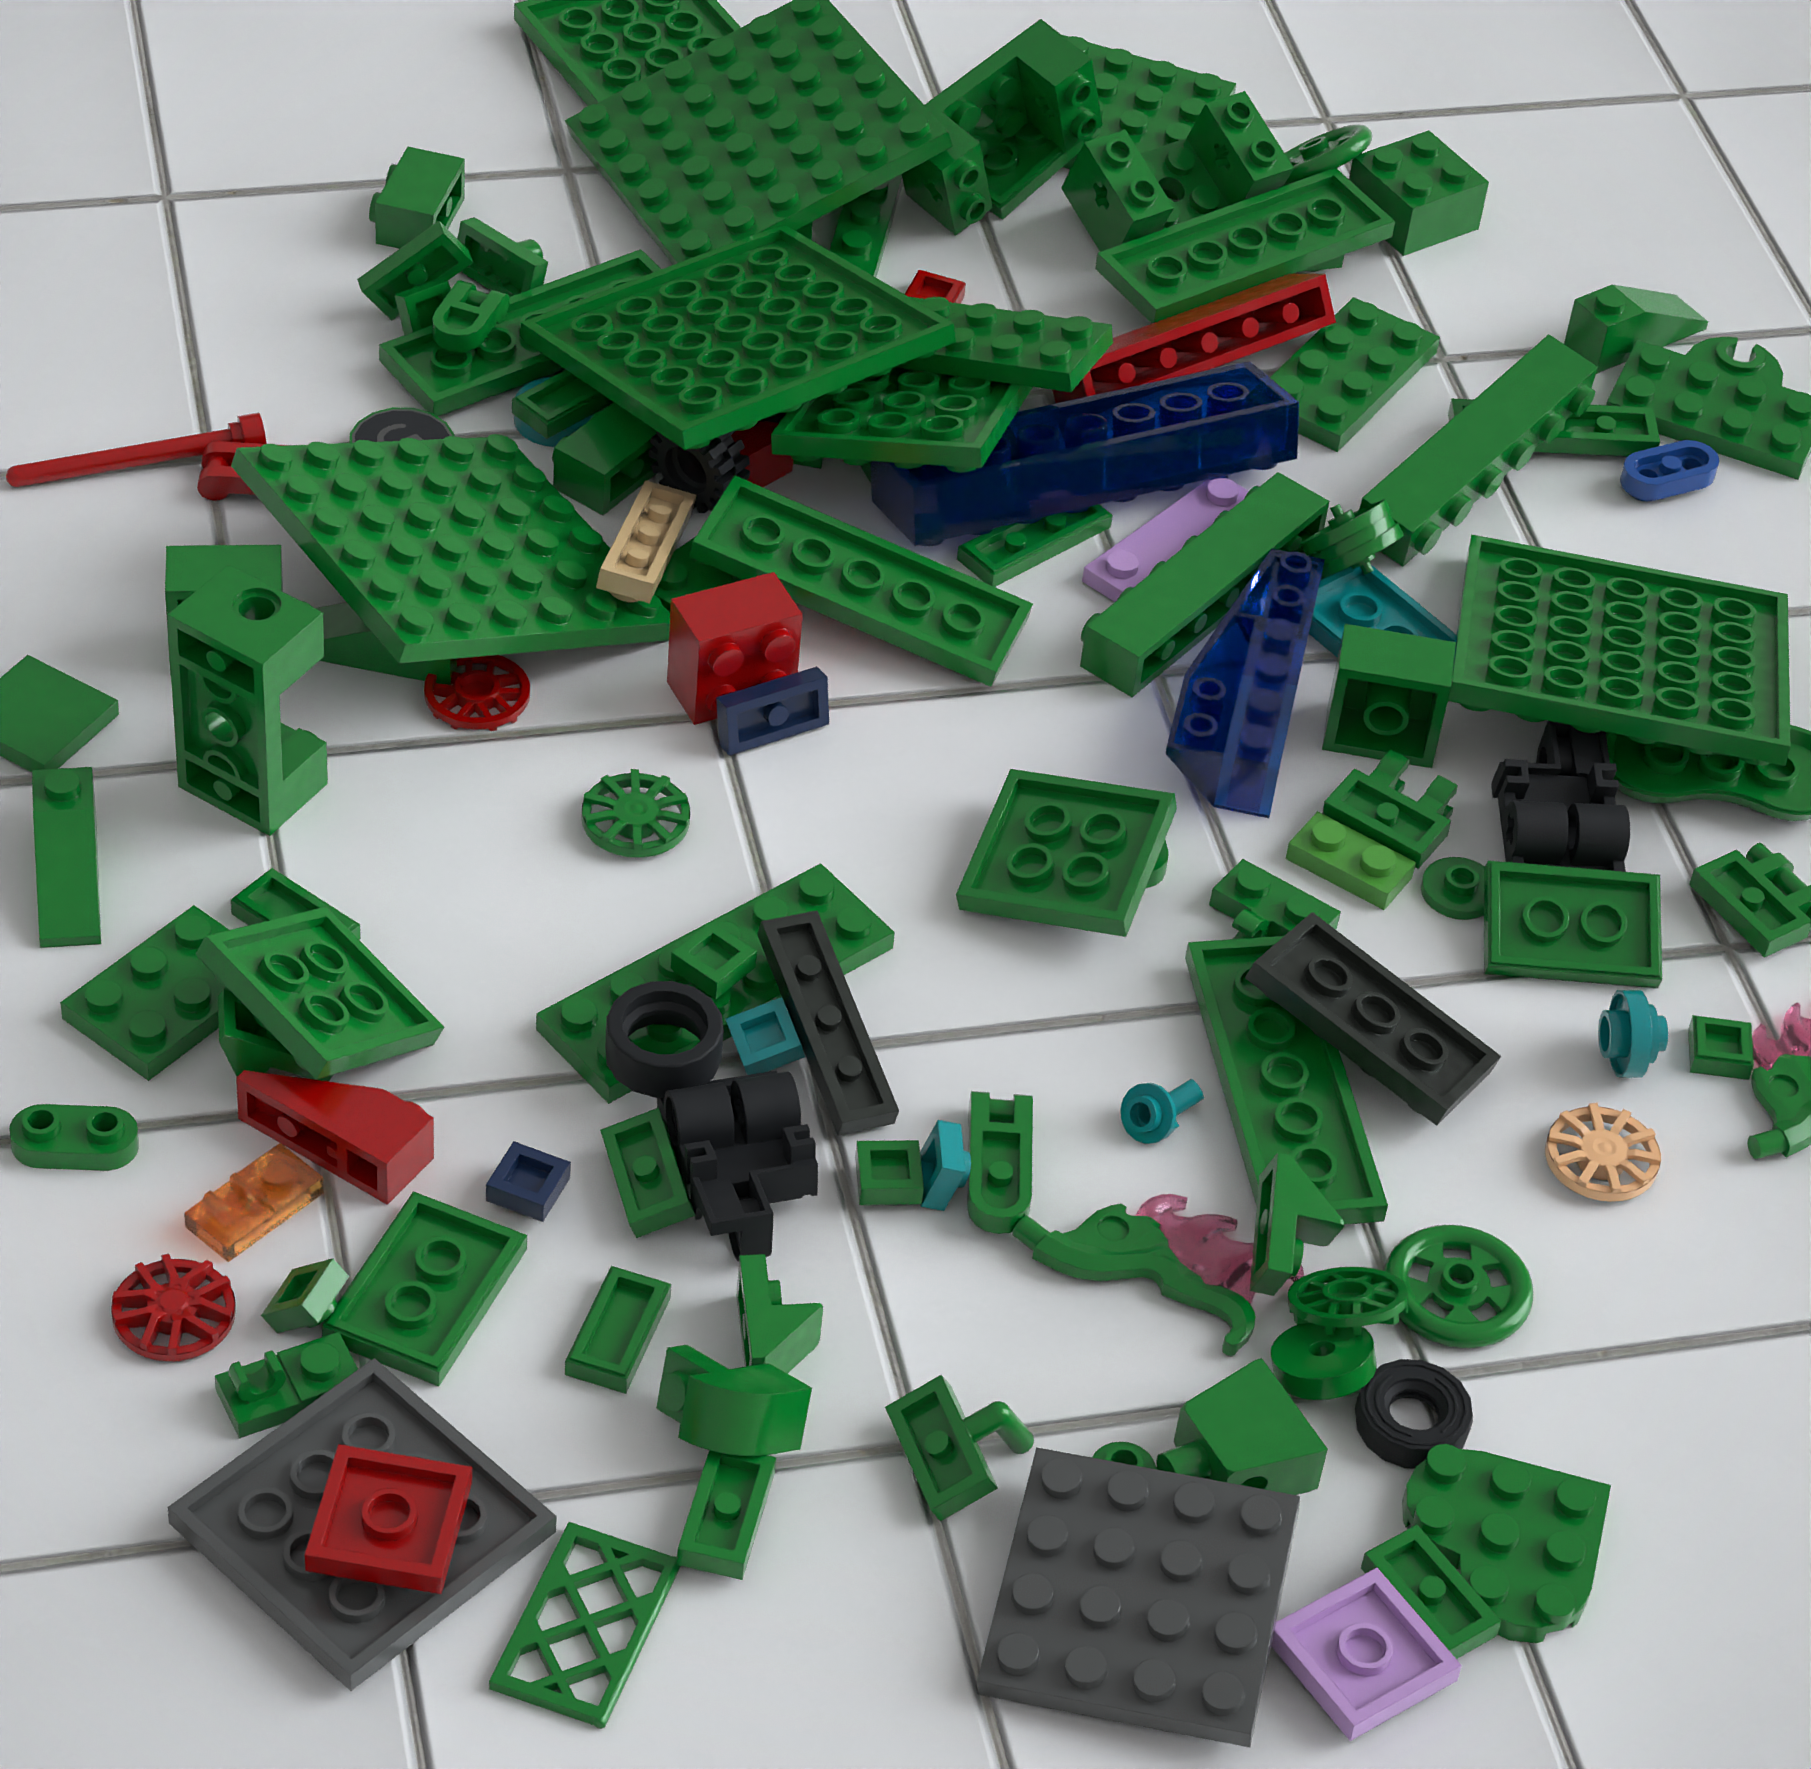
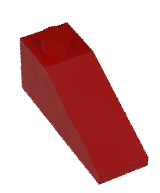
(342, 1127)

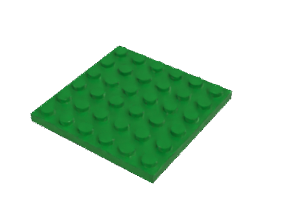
(757, 131)
(737, 335)
(448, 546)
(1624, 651)

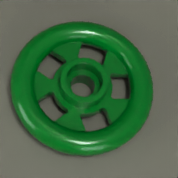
(1328, 151)
(1486, 1253)

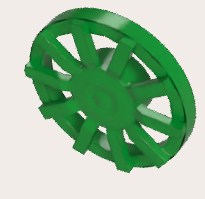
(635, 814)

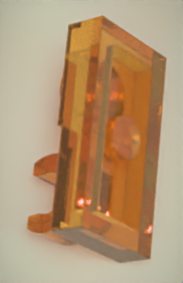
(254, 1202)

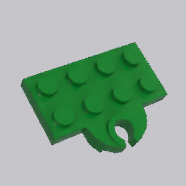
(1721, 402)

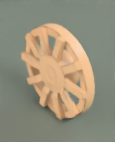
(1603, 1153)

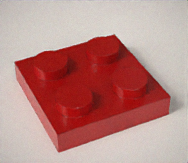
(388, 1519)

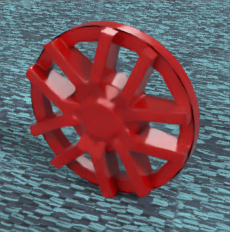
(478, 693)
(173, 1308)

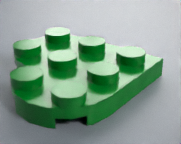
(1513, 1533)

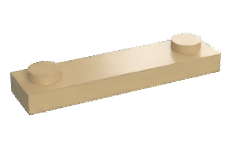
(646, 542)

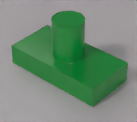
(500, 261)

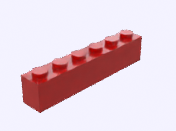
(1211, 335)

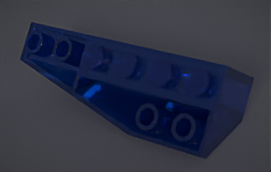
(1244, 687)

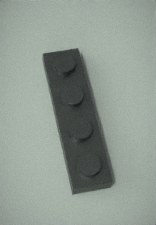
(828, 1023)

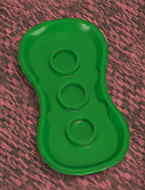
(1673, 774)

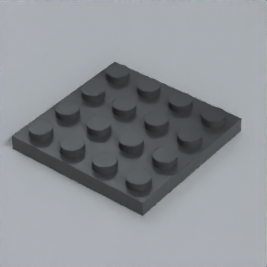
(263, 1504)
(1140, 1597)

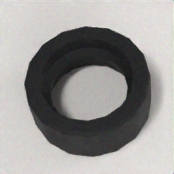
(663, 1004)

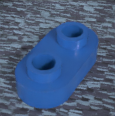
(1669, 470)

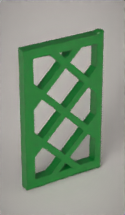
(558, 1581)

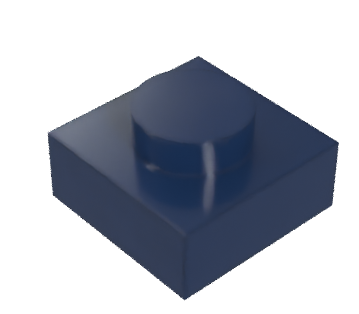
(528, 1181)

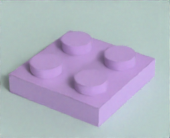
(1364, 1653)

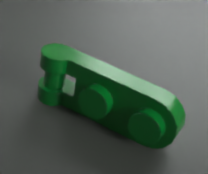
(1000, 1161)

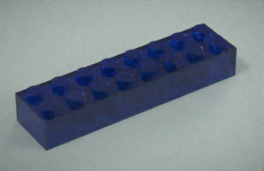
(1099, 453)

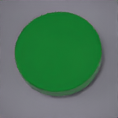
(1455, 887)

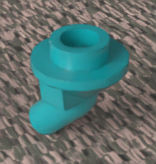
(1151, 1111)

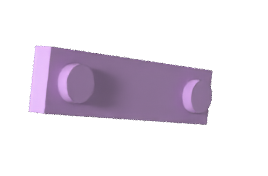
(1161, 537)

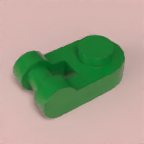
(467, 317)

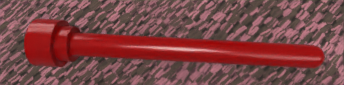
(247, 429)

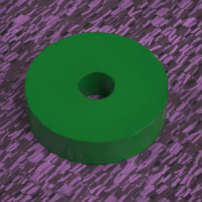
(1320, 1364)

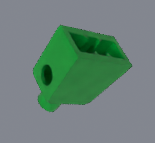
(1247, 1436)

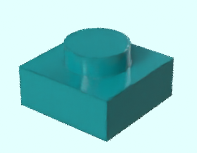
(765, 1037)
(943, 1165)

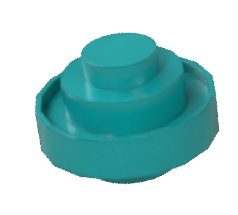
(1631, 1033)

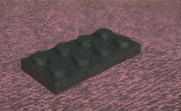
(1373, 1018)

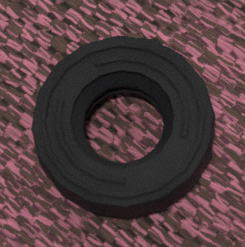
(1418, 1381)

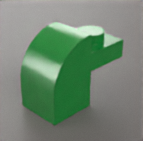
(735, 1409)

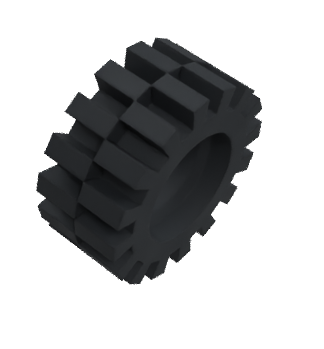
(700, 470)

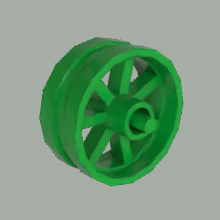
(1353, 538)

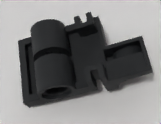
(1563, 804)
(741, 1152)

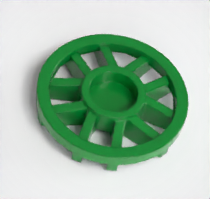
(1349, 1298)

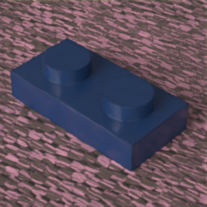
(772, 710)

